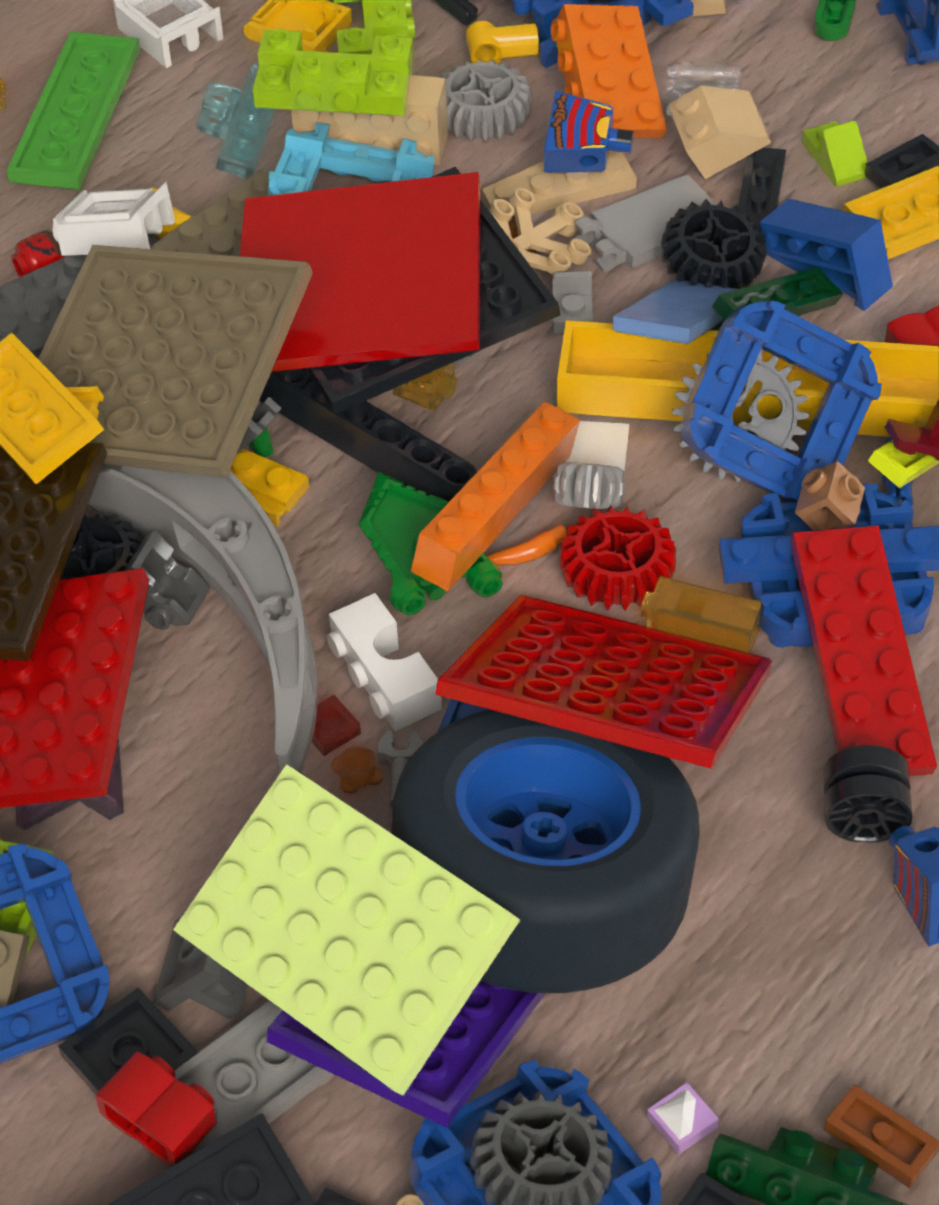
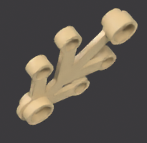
(536, 238)

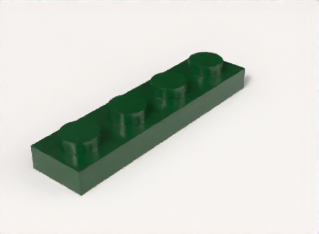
(799, 291)

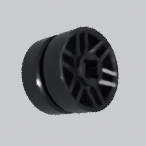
(867, 793)

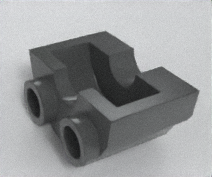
(173, 589)

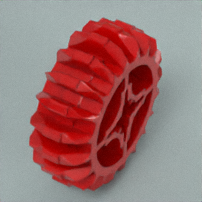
(616, 557)

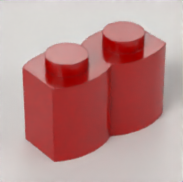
(157, 1108)

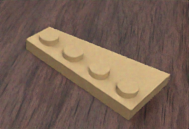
(558, 188)

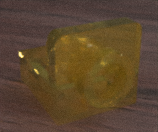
(429, 389)

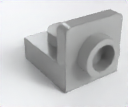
(574, 297)

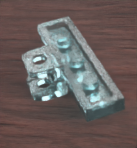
(240, 125)

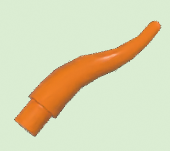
(531, 549)

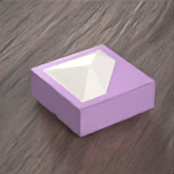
(682, 1118)

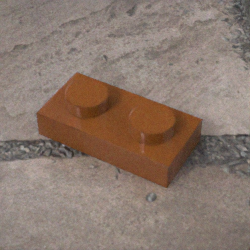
(882, 1136)

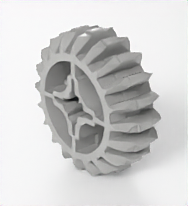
(486, 99)

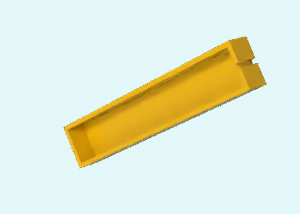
(639, 375)

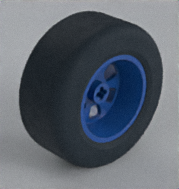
(539, 789)

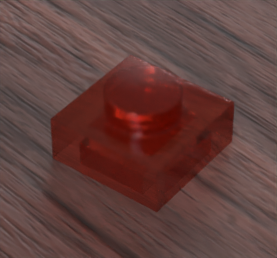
(334, 726)

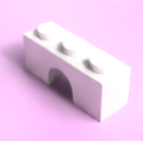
(396, 688)

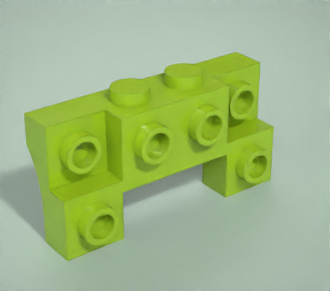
(379, 19)
(333, 80)

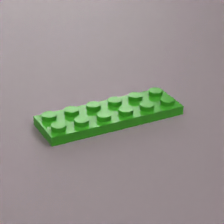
(74, 111)

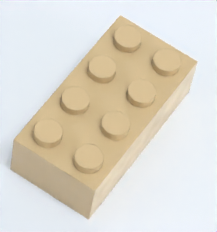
(423, 121)

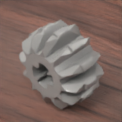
(589, 485)

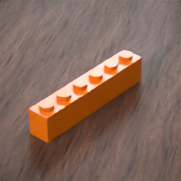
(494, 496)

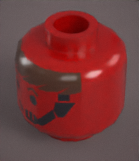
(35, 252)

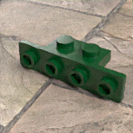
(795, 1171)

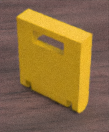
(303, 16)

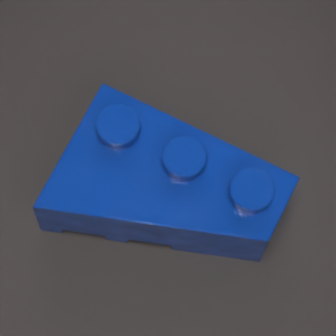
(838, 242)

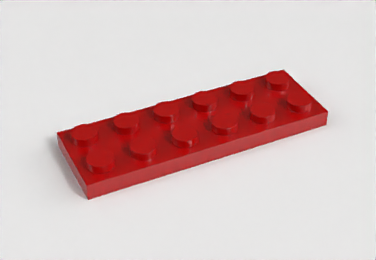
(861, 644)

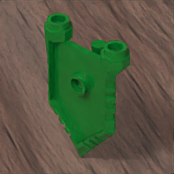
(393, 524)

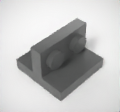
(198, 977)

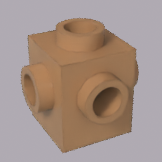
(830, 498)

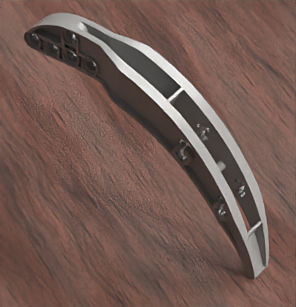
(238, 552)

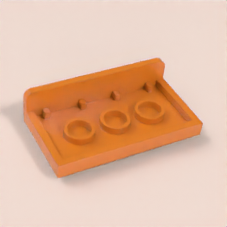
(610, 63)

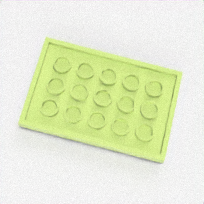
(346, 928)

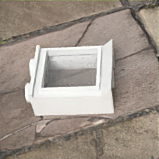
(165, 20)
(112, 219)

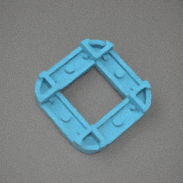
(314, 150)

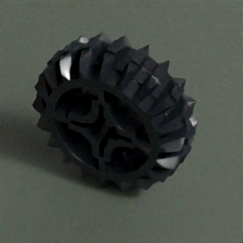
(713, 246)
(104, 543)

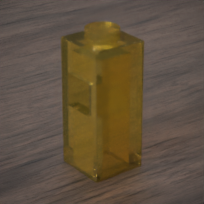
(703, 614)

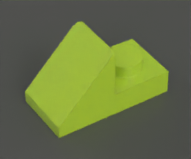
(837, 151)

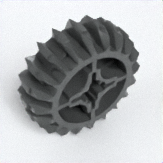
(527, 1136)

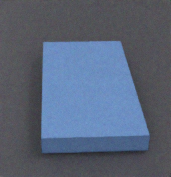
(672, 313)

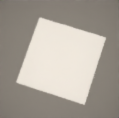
(600, 444)

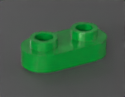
(834, 18)

